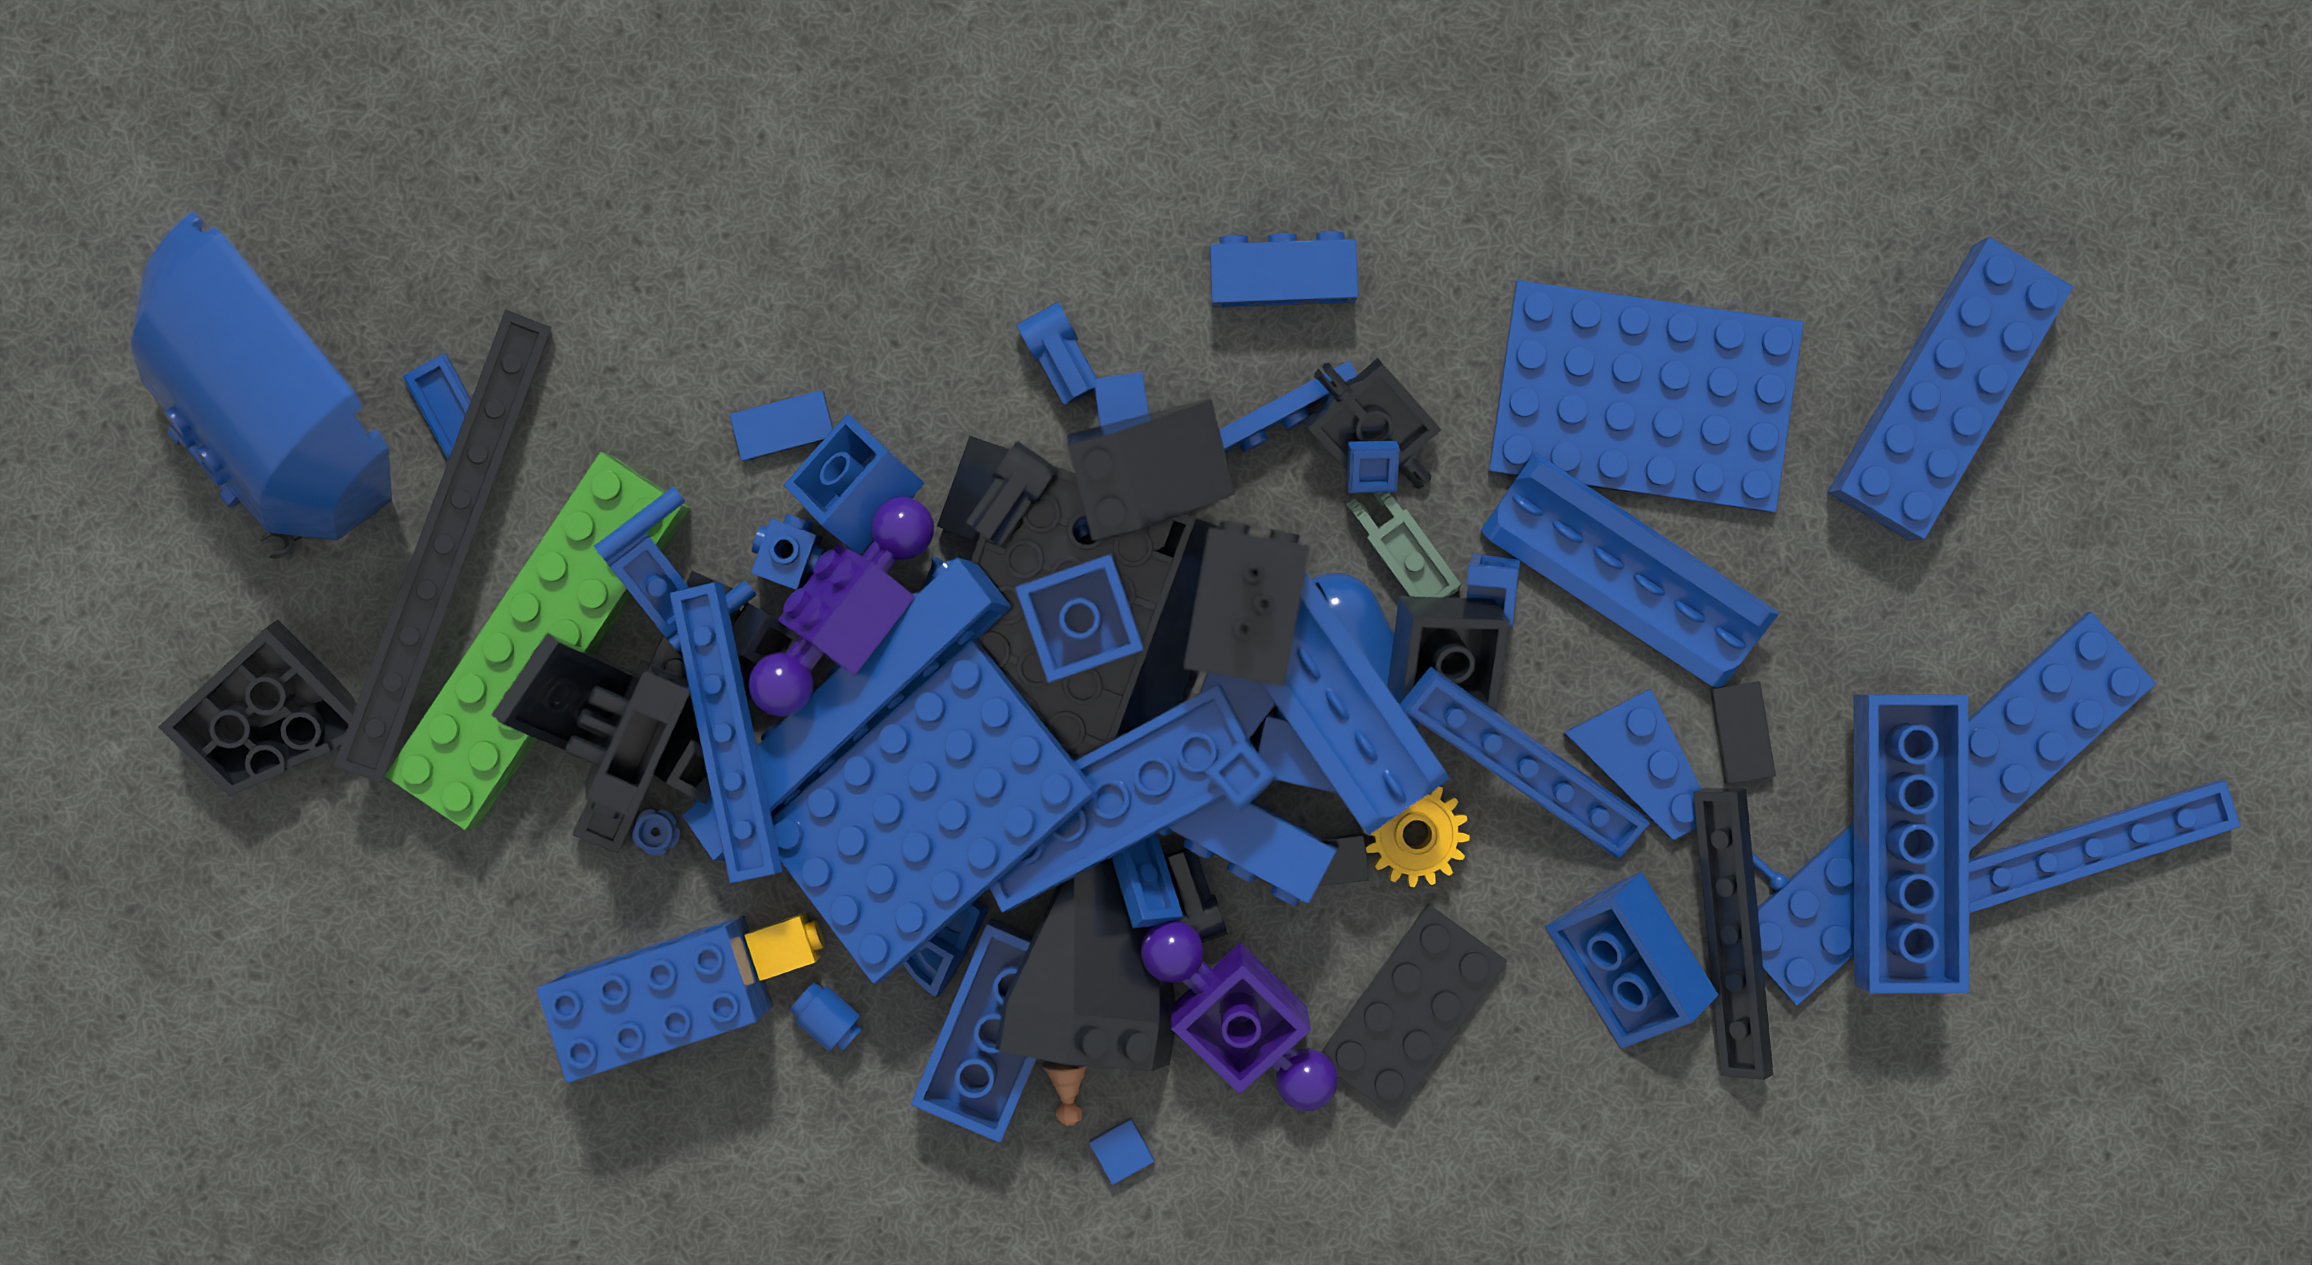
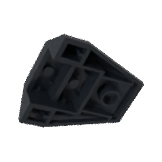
(1085, 986)

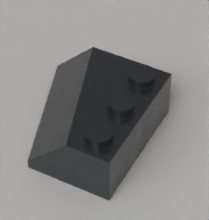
(262, 713)

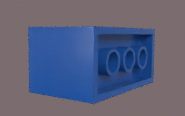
(653, 999)

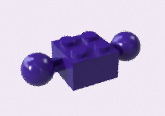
(843, 607)
(1239, 1017)

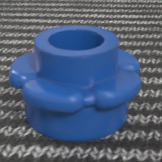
(643, 834)

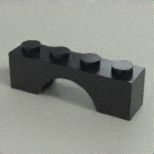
(682, 759)

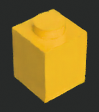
(784, 945)

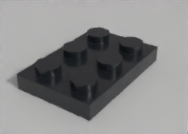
(556, 689)

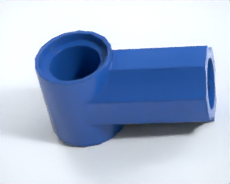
(1055, 346)

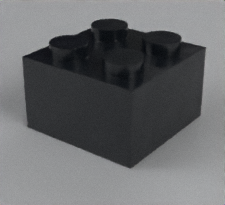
(1455, 637)

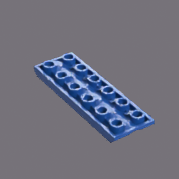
(1628, 571)
(1352, 719)

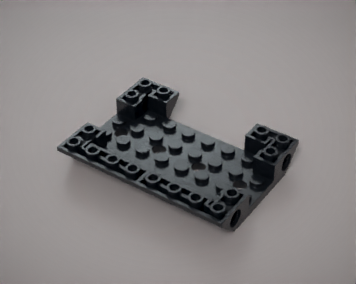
(1160, 579)

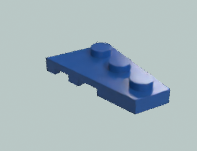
(1643, 759)

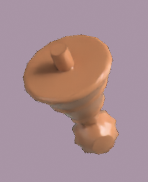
(1066, 1082)

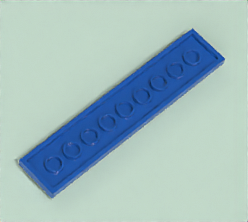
(2012, 751)

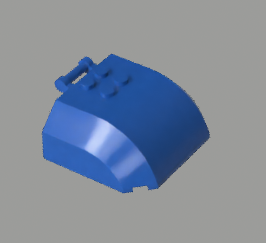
(253, 392)

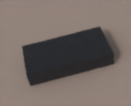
(1742, 732)

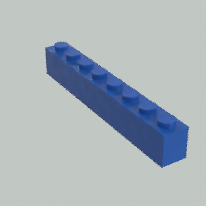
(931, 630)

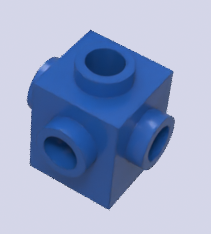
(770, 556)

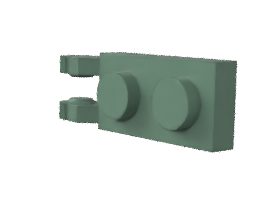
(1406, 550)

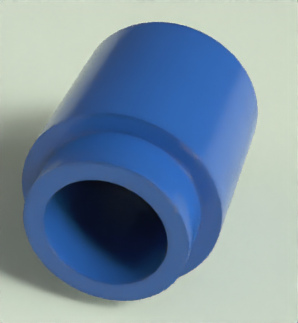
(826, 1017)

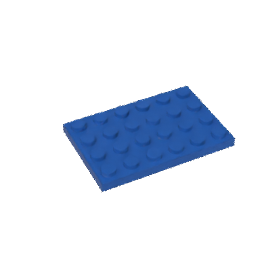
(1647, 395)
(928, 811)

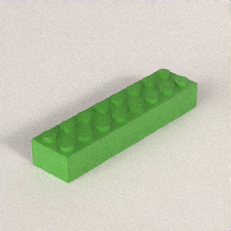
(459, 751)

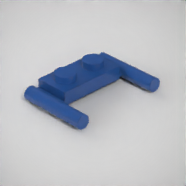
(648, 572)

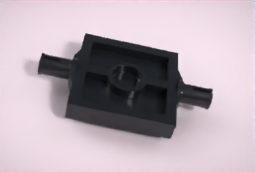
(1372, 409)

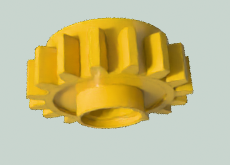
(1429, 855)

